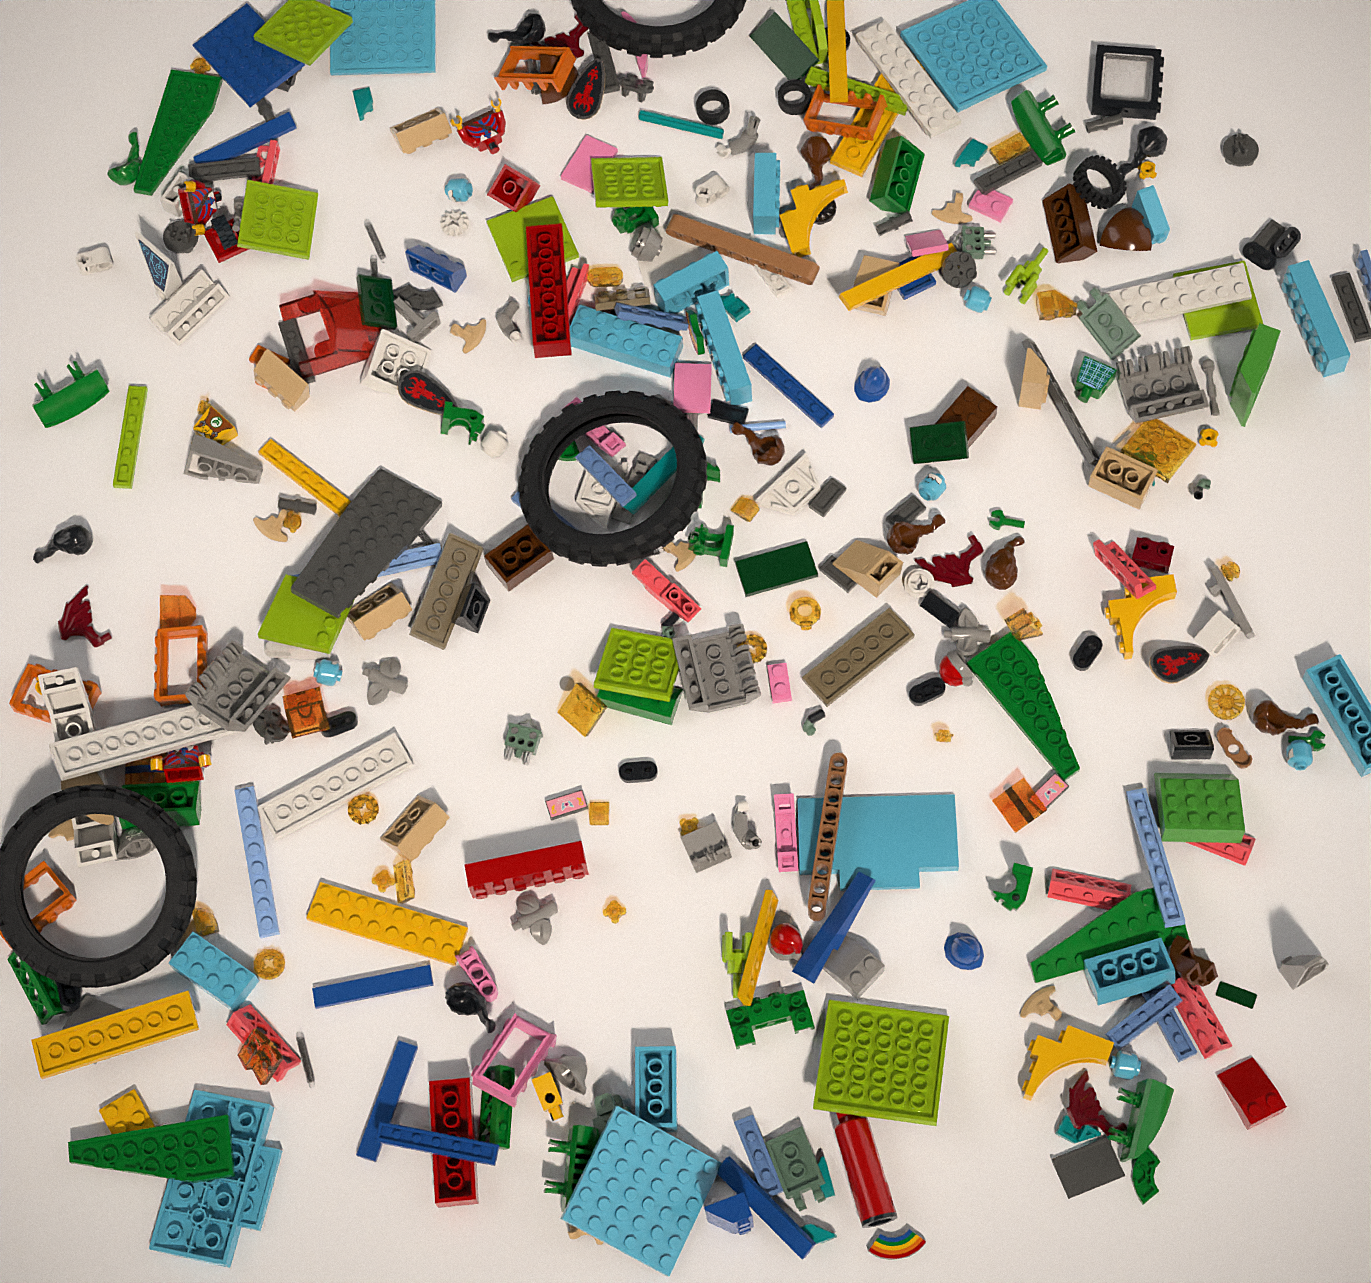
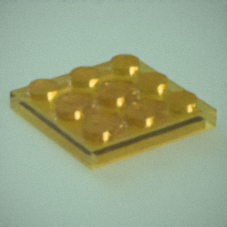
(1159, 448)

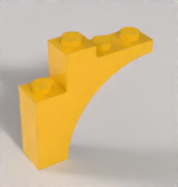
(808, 205)
(1128, 611)
(1051, 1056)

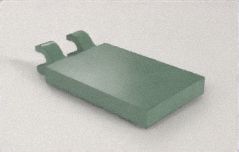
(1108, 324)
(796, 1166)

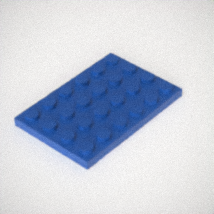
(241, 61)

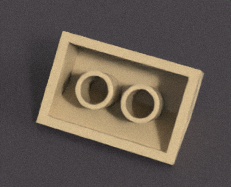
(421, 130)
(281, 381)
(1034, 382)
(1122, 477)
(378, 611)
(415, 828)

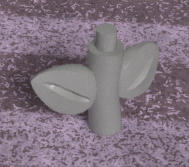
(967, 633)
(384, 681)
(535, 917)

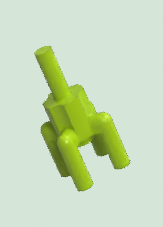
(1027, 276)
(735, 958)

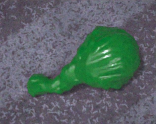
(128, 171)

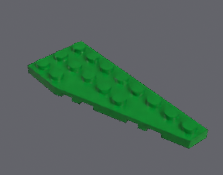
(181, 114)
(1020, 689)
(1122, 926)
(177, 1151)

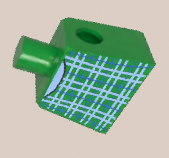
(1093, 379)

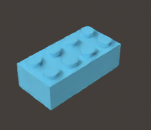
(766, 193)
(697, 279)
(214, 971)
(1129, 971)
(656, 1086)

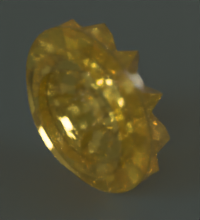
(759, 642)
(358, 803)
(269, 973)

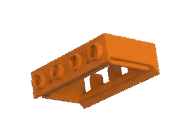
(518, 53)
(842, 129)
(162, 660)
(24, 684)
(51, 912)

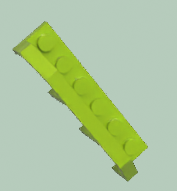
(801, 26)

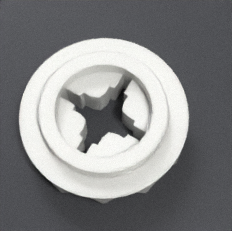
(454, 230)
(913, 577)

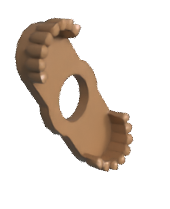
(1225, 739)

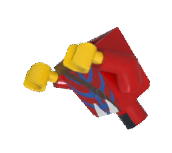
(484, 130)
(198, 204)
(182, 764)

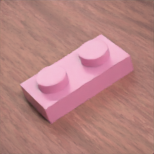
(779, 683)

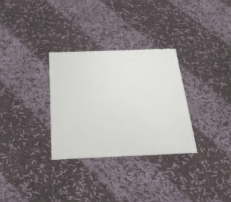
(673, 257)

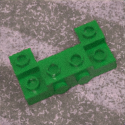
(768, 1012)

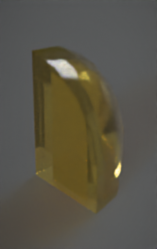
(204, 922)

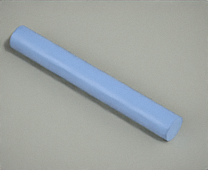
(764, 426)

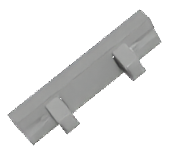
(642, 465)
(1223, 587)

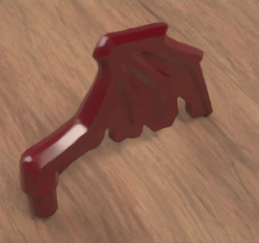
(563, 40)
(951, 568)
(76, 619)
(1084, 1108)

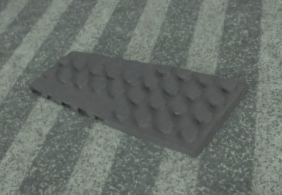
(364, 542)

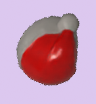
(954, 670)
(786, 942)

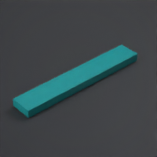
(653, 480)

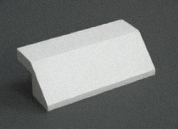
(188, 307)

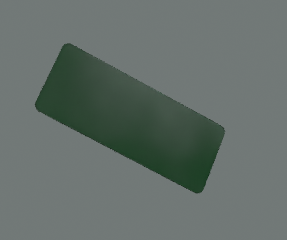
(1236, 995)

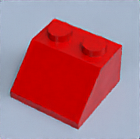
(513, 189)

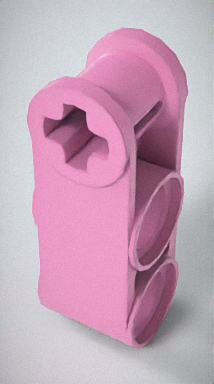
(472, 963)

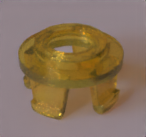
(805, 621)

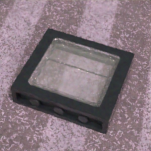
(1127, 82)

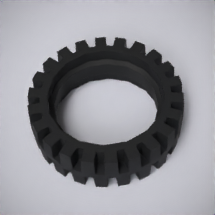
(1111, 174)

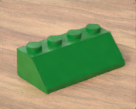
(897, 176)
(643, 707)
(178, 799)

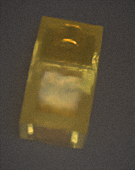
(1054, 305)
(1024, 625)

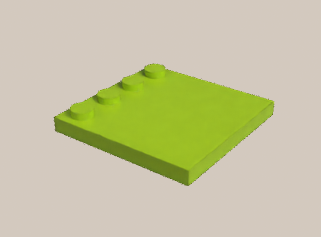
(303, 29)
(629, 182)
(277, 219)
(510, 234)
(1224, 318)
(300, 622)
(638, 665)

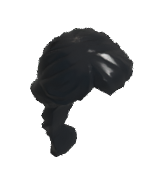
(529, 31)
(1150, 143)
(72, 540)
(467, 1001)

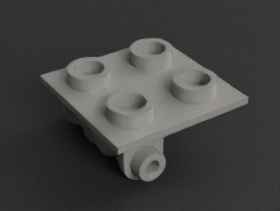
(706, 847)

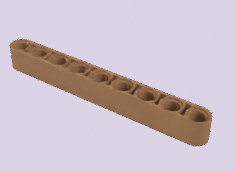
(742, 249)
(827, 844)

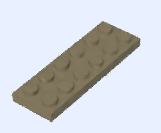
(451, 575)
(858, 657)

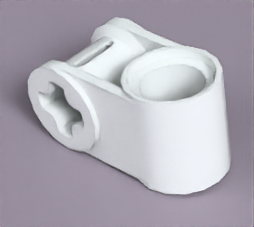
(711, 191)
(95, 261)

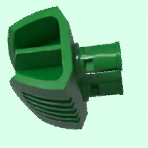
(1037, 129)
(70, 399)
(578, 1150)

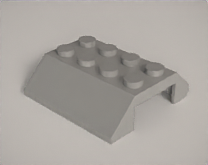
(1160, 388)
(716, 670)
(236, 690)

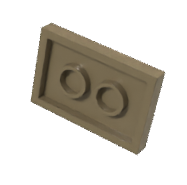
(636, 297)

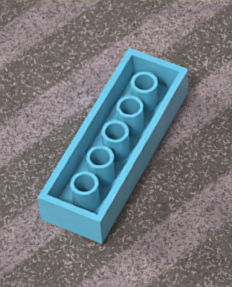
(1315, 319)
(625, 341)
(724, 349)
(1344, 708)

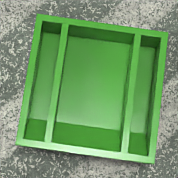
(1252, 370)
(1199, 807)

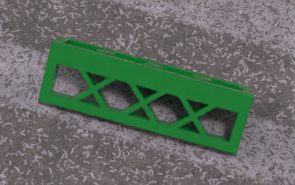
(44, 986)
(501, 1113)

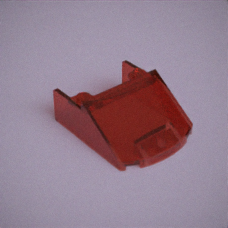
(348, 338)

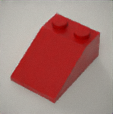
(1251, 1093)

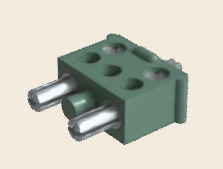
(973, 241)
(522, 734)

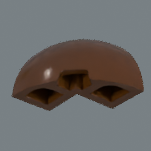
(547, 66)
(1127, 232)
(1190, 966)

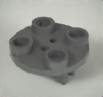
(640, 86)
(1234, 147)
(173, 234)
(966, 266)
(271, 726)

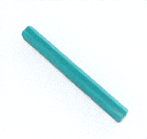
(681, 124)

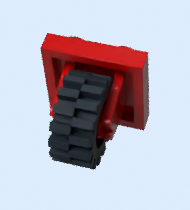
(223, 239)

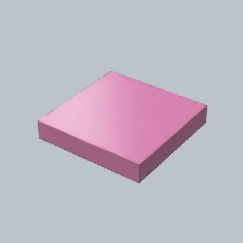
(926, 243)

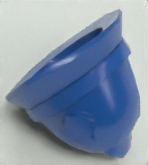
(872, 384)
(964, 951)

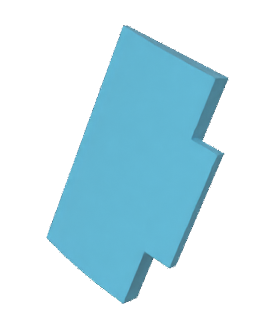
(884, 838)
(206, 1217)

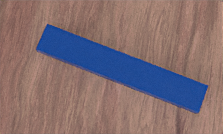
(248, 140)
(788, 386)
(372, 986)
(387, 1098)
(437, 1143)
(766, 1208)

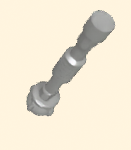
(238, 206)
(1208, 366)

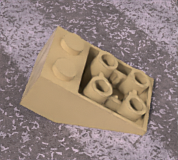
(869, 269)
(869, 566)

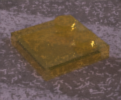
(582, 709)

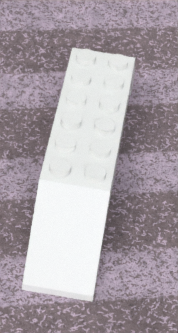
(71, 717)

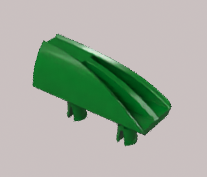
(1147, 1115)

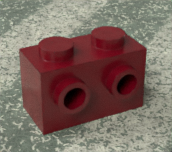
(1152, 554)

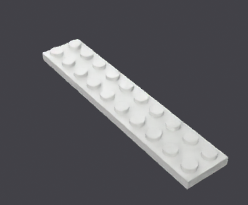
(133, 741)

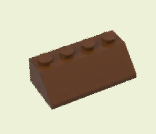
(1069, 225)

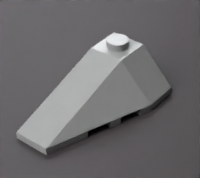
(214, 460)
(1302, 968)

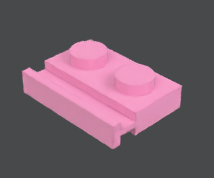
(992, 205)

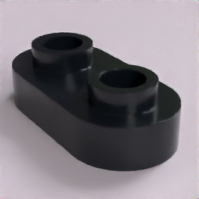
(1284, 243)
(1259, 255)
(1087, 654)
(926, 691)
(340, 723)
(638, 773)
(68, 997)

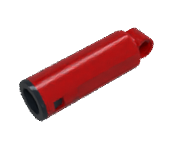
(864, 1171)

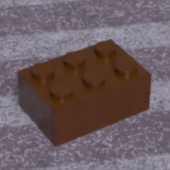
(972, 409)
(518, 558)

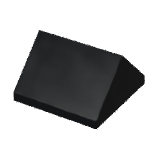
(471, 608)
(1191, 744)

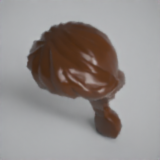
(816, 153)
(766, 449)
(905, 536)
(1001, 567)
(1272, 720)

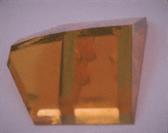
(176, 611)

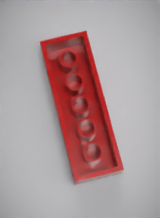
(526, 870)
(453, 1115)

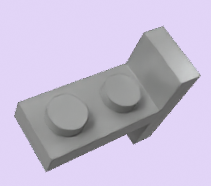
(421, 326)

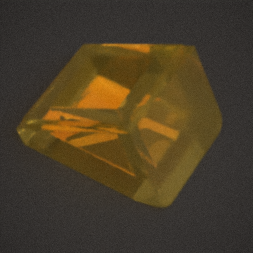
(745, 509)
(599, 813)

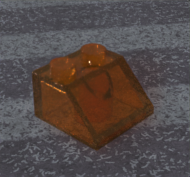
(306, 712)

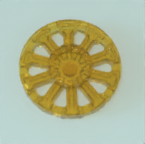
(1226, 702)

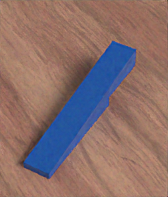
(834, 929)

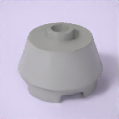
(647, 245)

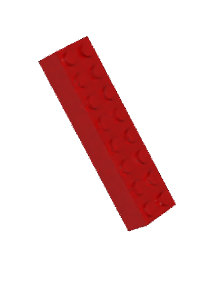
(548, 291)

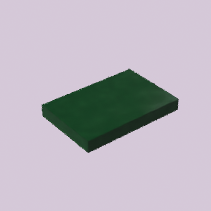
(376, 302)
(939, 442)

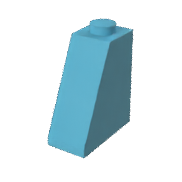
(1149, 206)

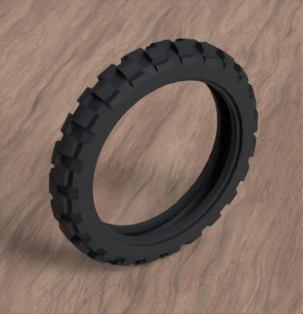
(658, 40)
(648, 535)
(175, 912)

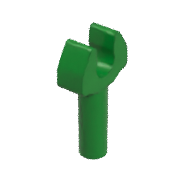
(1004, 521)
(1310, 740)

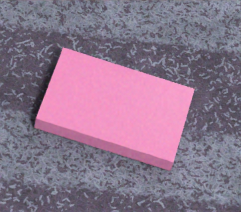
(579, 168)
(692, 387)

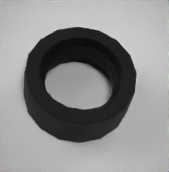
(794, 85)
(712, 95)

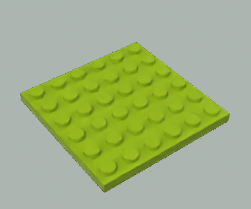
(881, 1063)

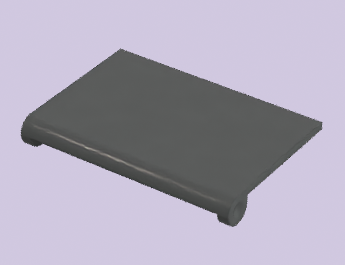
(1088, 1167)

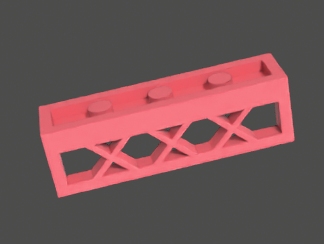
(270, 162)
(575, 287)
(1122, 572)
(1233, 851)
(1088, 892)
(1196, 1019)
(243, 1027)

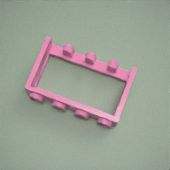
(498, 1091)

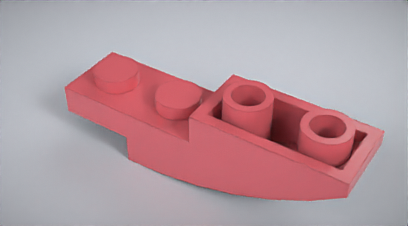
(665, 592)

